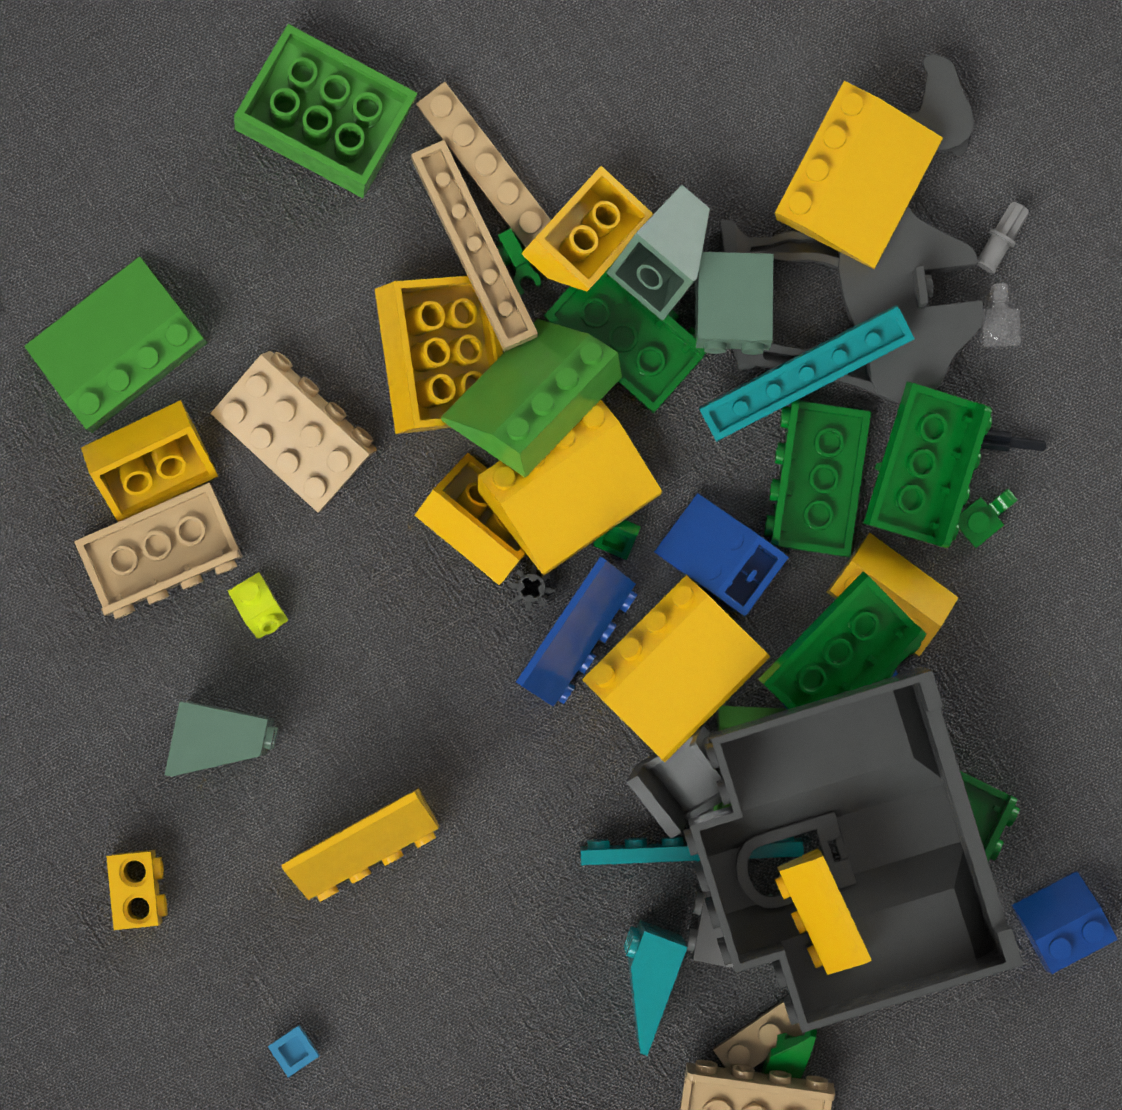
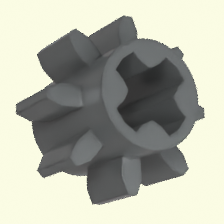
(529, 598)

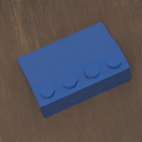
(576, 633)

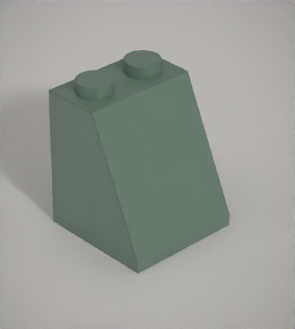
(664, 253)
(734, 302)
(215, 737)

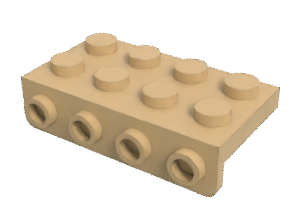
(294, 429)
(159, 551)
(743, 1089)

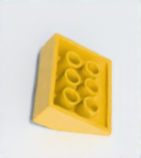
(858, 175)
(432, 347)
(573, 493)
(676, 668)
(362, 845)

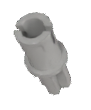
(1002, 237)

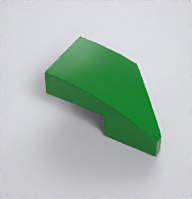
(790, 1054)

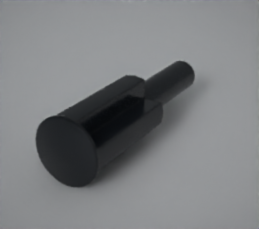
(1003, 441)

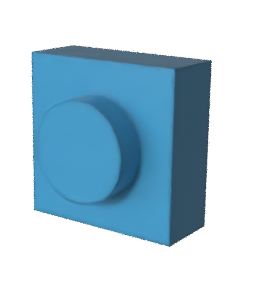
(293, 1050)

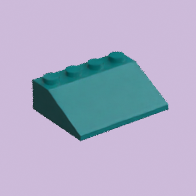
(653, 968)

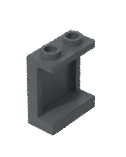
(679, 786)

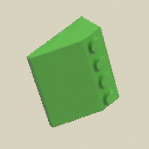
(324, 111)
(115, 345)
(535, 395)

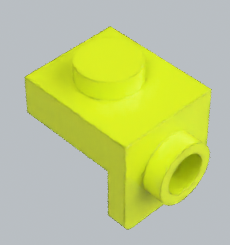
(258, 606)

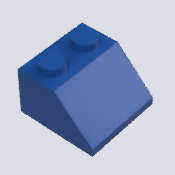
(1064, 922)

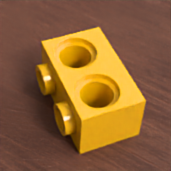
(125, 890)

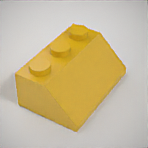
(588, 232)
(149, 461)
(468, 523)
(907, 585)
(822, 913)

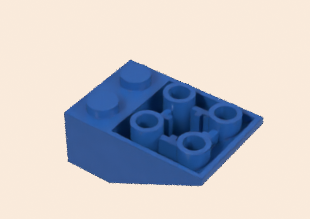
(721, 555)

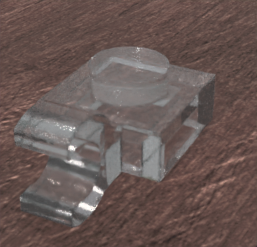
(1000, 324)

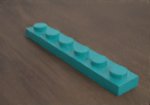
(806, 373)
(671, 850)

